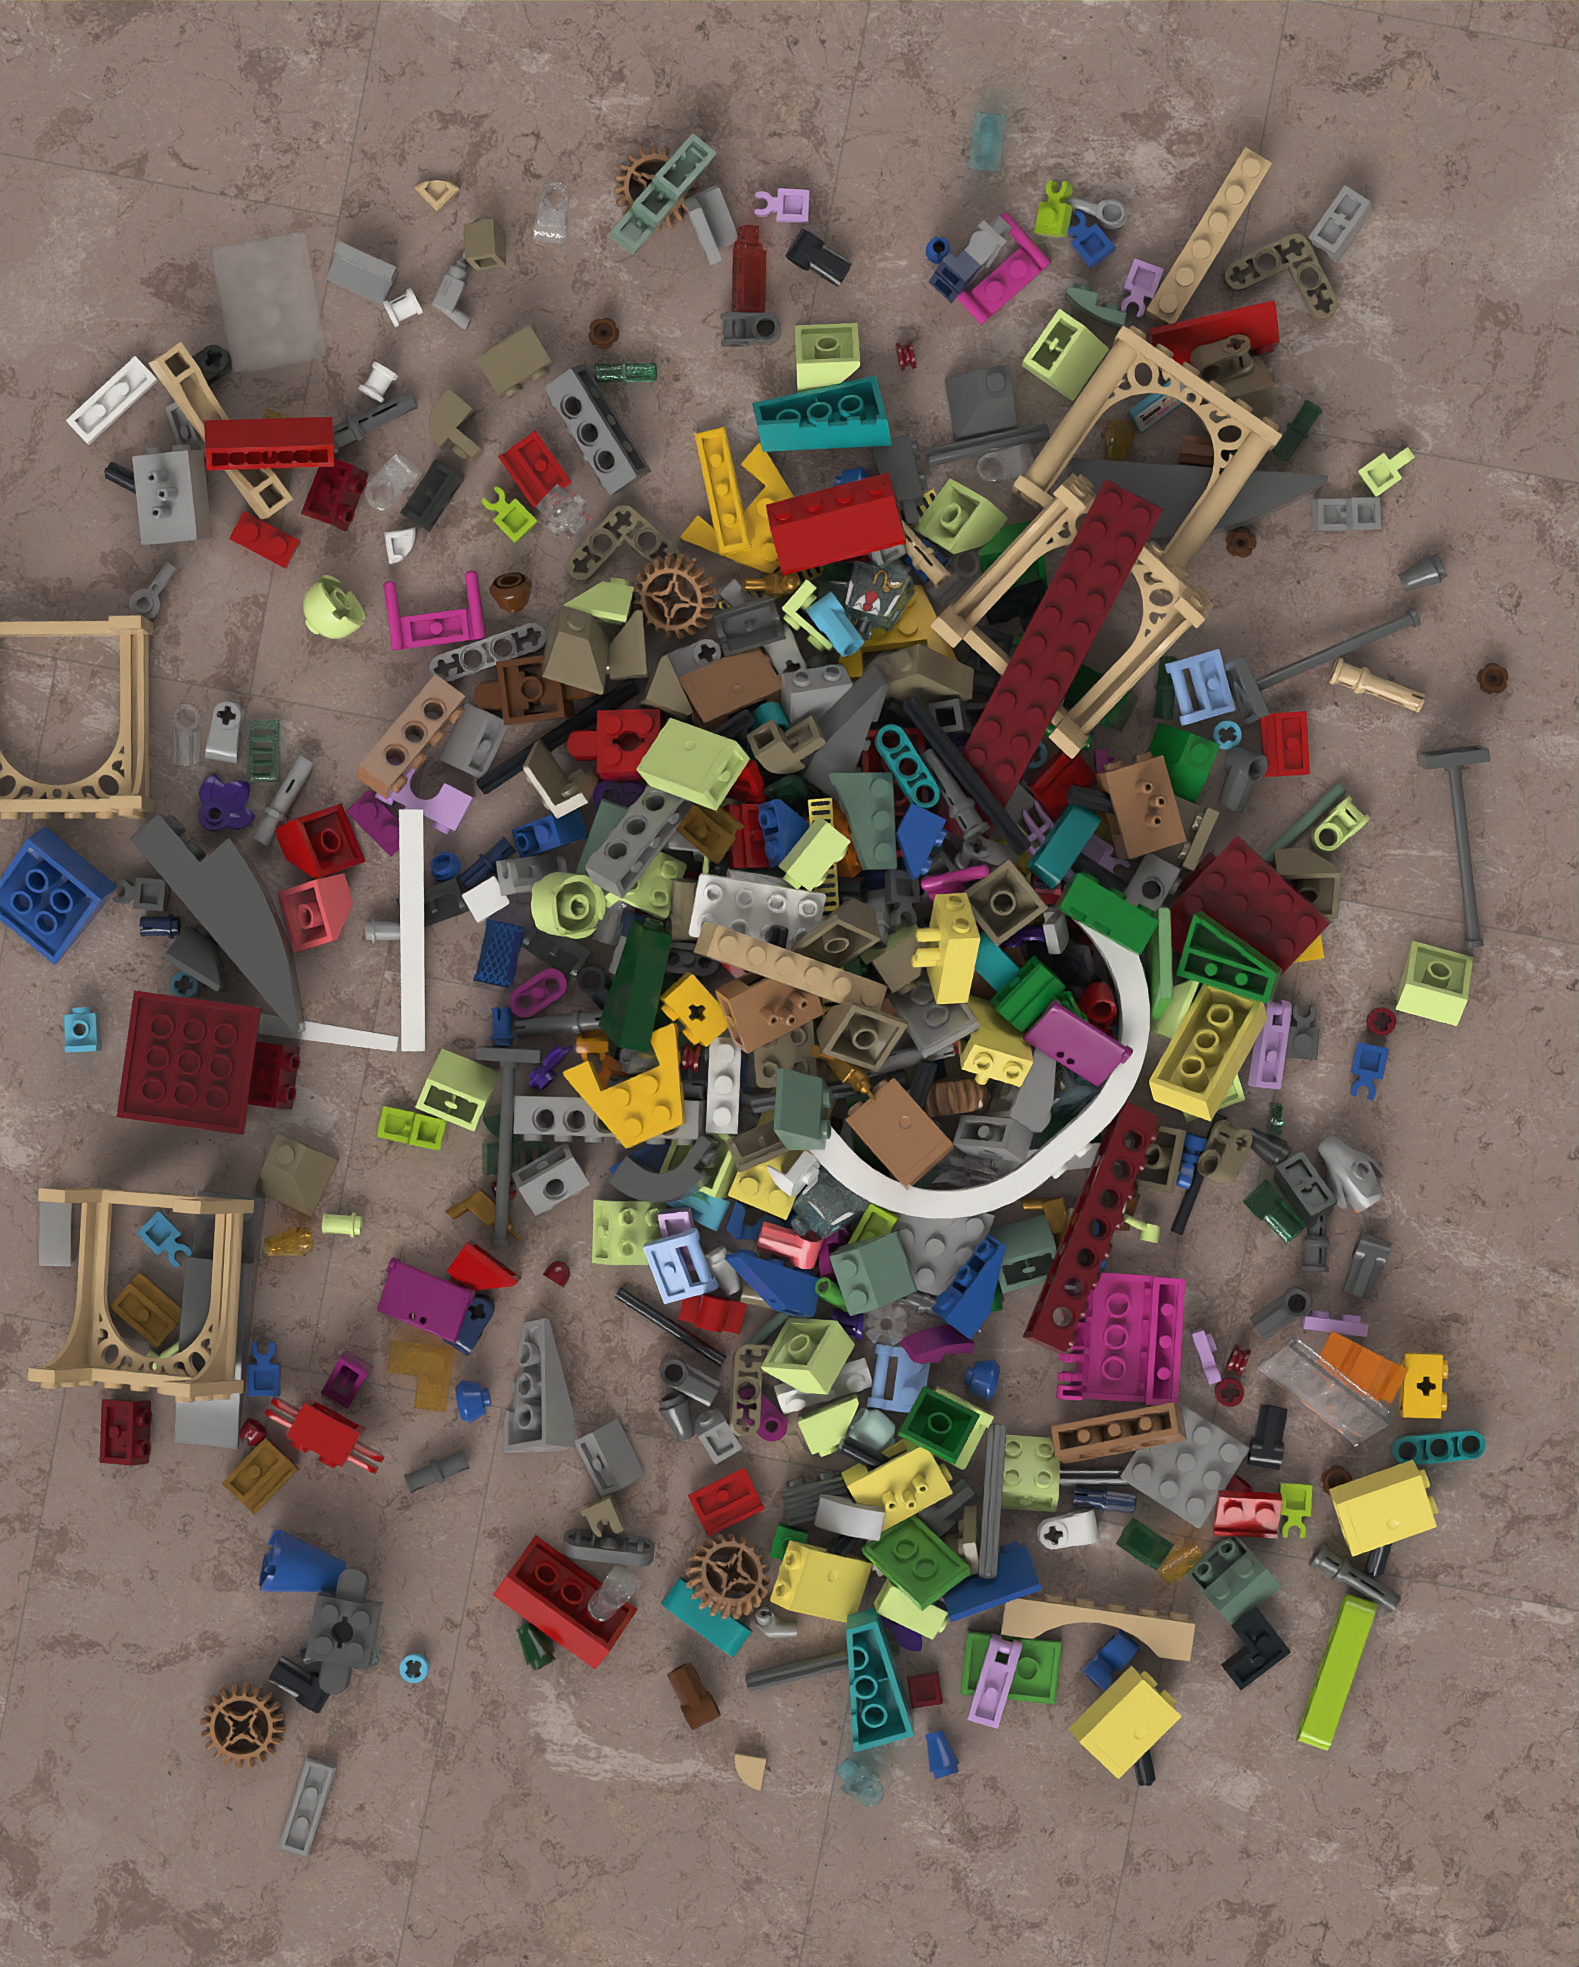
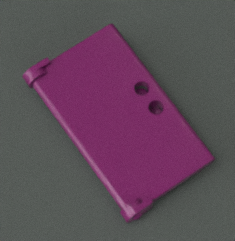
(1068, 1036)
(436, 1303)

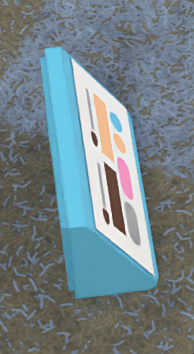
(1153, 409)

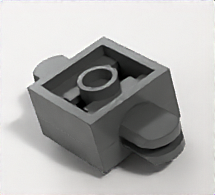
(344, 1630)

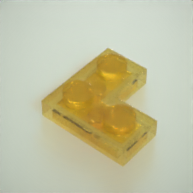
(432, 1367)

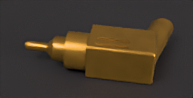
(773, 584)
(846, 1072)
(483, 1208)
(1054, 1210)

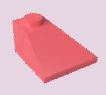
(316, 911)

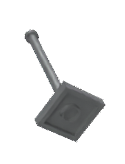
(1247, 689)
(1453, 762)
(509, 1060)

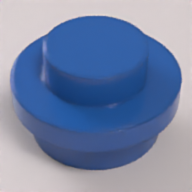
(445, 866)

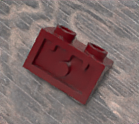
(335, 494)
(274, 1076)
(125, 1432)

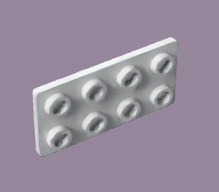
(754, 904)

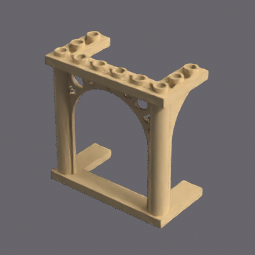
(1127, 352)
(1187, 608)
(134, 788)
(83, 1353)

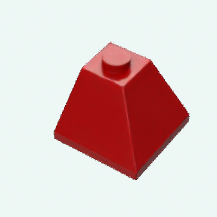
(320, 842)
(480, 1270)

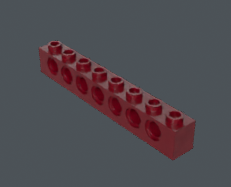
(1041, 1325)

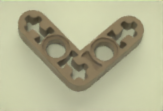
(1295, 265)
(629, 534)
(752, 1375)

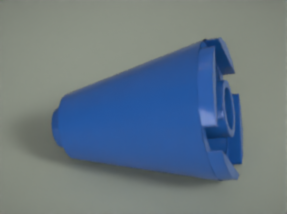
(298, 1566)

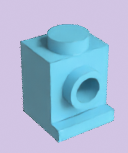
(90, 1039)

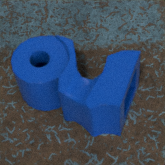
(741, 1230)
(1110, 1658)

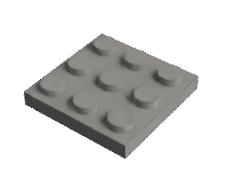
(940, 1246)
(1187, 1472)

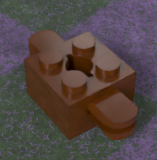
(527, 695)

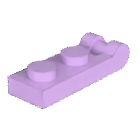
(1271, 1047)
(994, 1682)

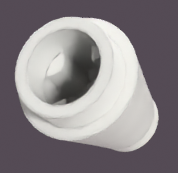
(725, 1274)

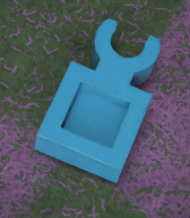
(161, 1235)

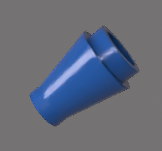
(940, 1755)

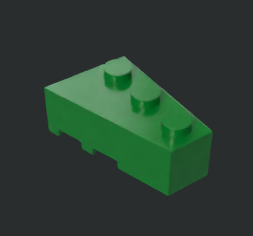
(1107, 912)
(1226, 962)

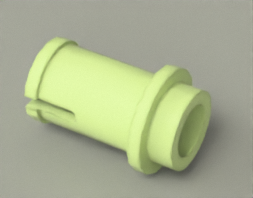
(342, 1224)

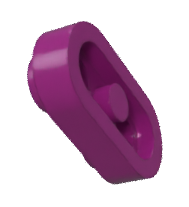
(538, 992)
(768, 1412)

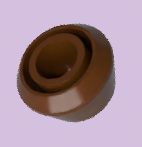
(511, 591)

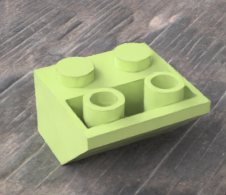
(1065, 355)
(458, 1090)

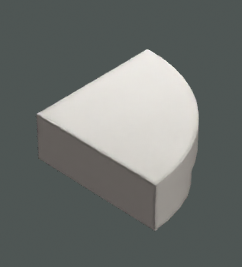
(399, 544)

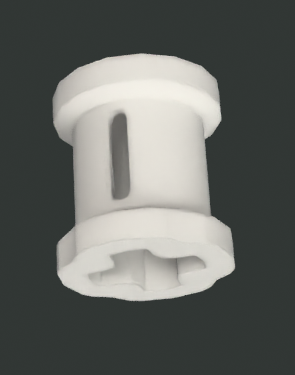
(402, 307)
(378, 382)

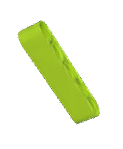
(1336, 1672)

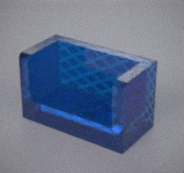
(499, 953)

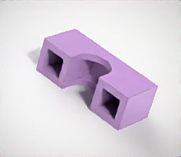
(446, 809)

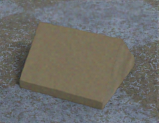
(665, 692)
(1163, 1160)

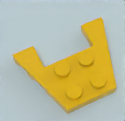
(763, 552)
(910, 629)
(642, 1104)

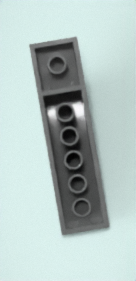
(1180, 487)
(232, 906)
(218, 1420)

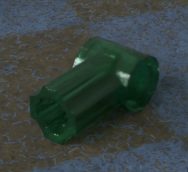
(1268, 1205)

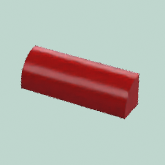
(269, 443)

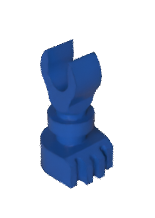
(1192, 1143)

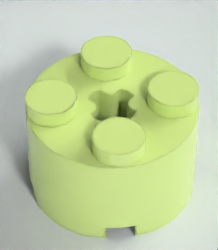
(567, 905)

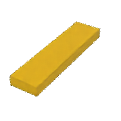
(723, 491)

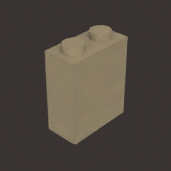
(1255, 389)
(926, 675)

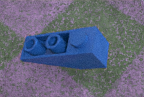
(780, 1287)
(971, 1293)

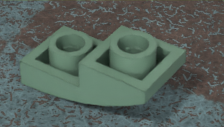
(1085, 301)

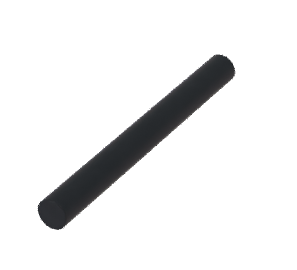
(1191, 1194)
(670, 1327)

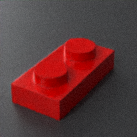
(264, 540)

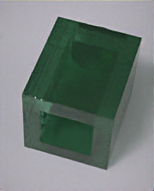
(1144, 1543)

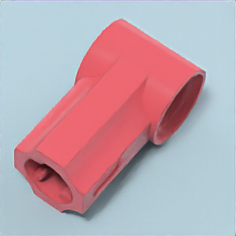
(785, 1242)

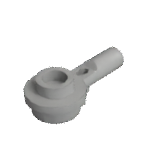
(1110, 212)
(146, 601)

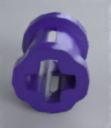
(851, 1324)

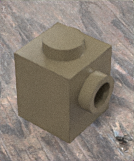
(484, 244)

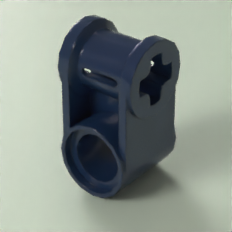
(473, 1325)

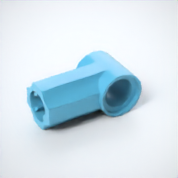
(832, 620)
(704, 1208)

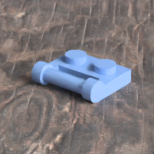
(1209, 685)
(670, 1268)
(908, 1382)

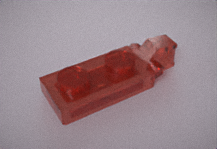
(748, 272)

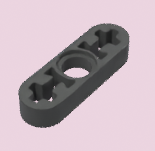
(628, 1549)

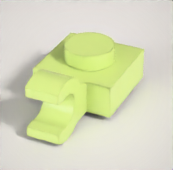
(1383, 473)

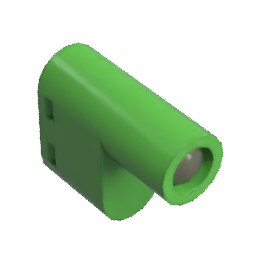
(830, 1293)

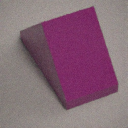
(346, 1379)

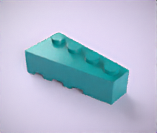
(824, 418)
(876, 1691)

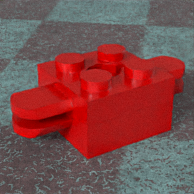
(618, 742)
(325, 1433)

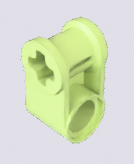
(1342, 822)

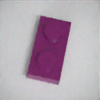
(377, 821)

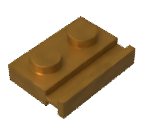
(709, 830)
(147, 1309)
(260, 1475)

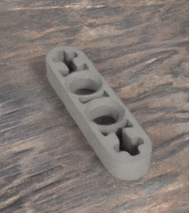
(486, 647)

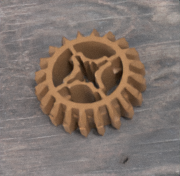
(633, 173)
(700, 597)
(955, 1097)
(750, 1583)
(254, 1735)

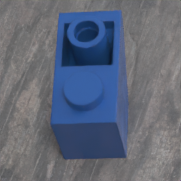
(780, 829)
(549, 833)
(917, 836)

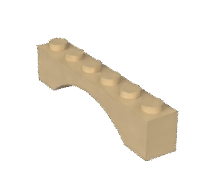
(1208, 238)
(194, 397)
(787, 967)
(1165, 1635)

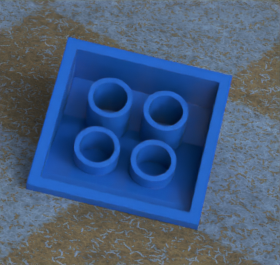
(51, 894)
(1013, 1580)

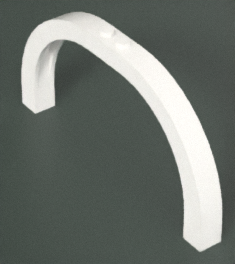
(1049, 1158)

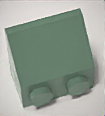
(802, 1110)
(872, 1272)

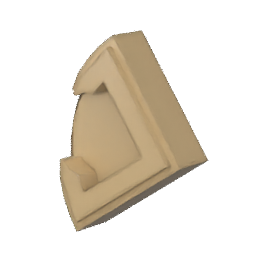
(437, 192)
(750, 1769)

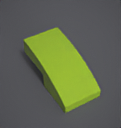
(410, 1128)

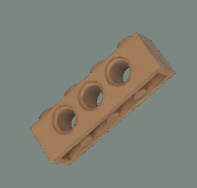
(435, 697)
(1119, 1433)

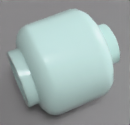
(872, 1429)

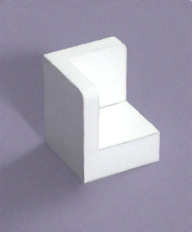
(485, 899)

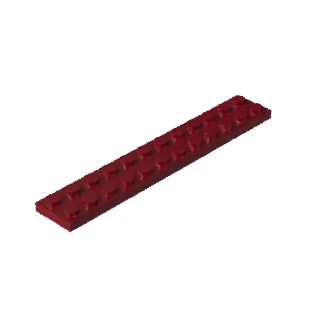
(1055, 644)

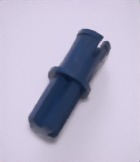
(486, 864)
(1104, 1500)

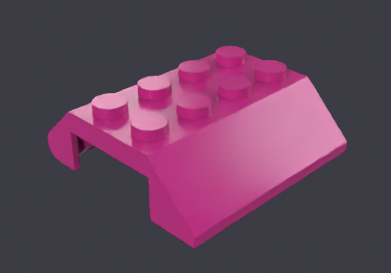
(1127, 1341)

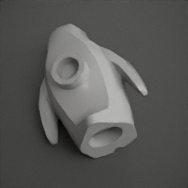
(1350, 1174)

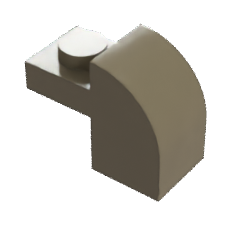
(445, 422)
(783, 751)

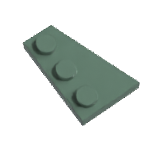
(870, 813)

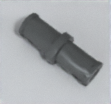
(436, 1471)

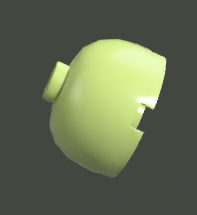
(330, 610)

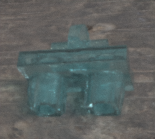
(986, 141)
(860, 1782)

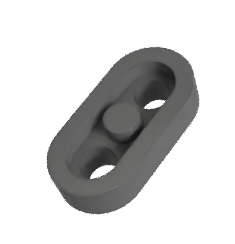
(690, 962)

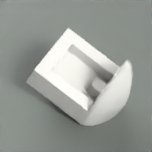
(802, 1173)

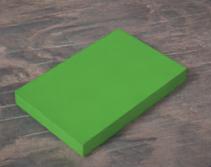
(1160, 965)
(916, 1561)
(1035, 1671)

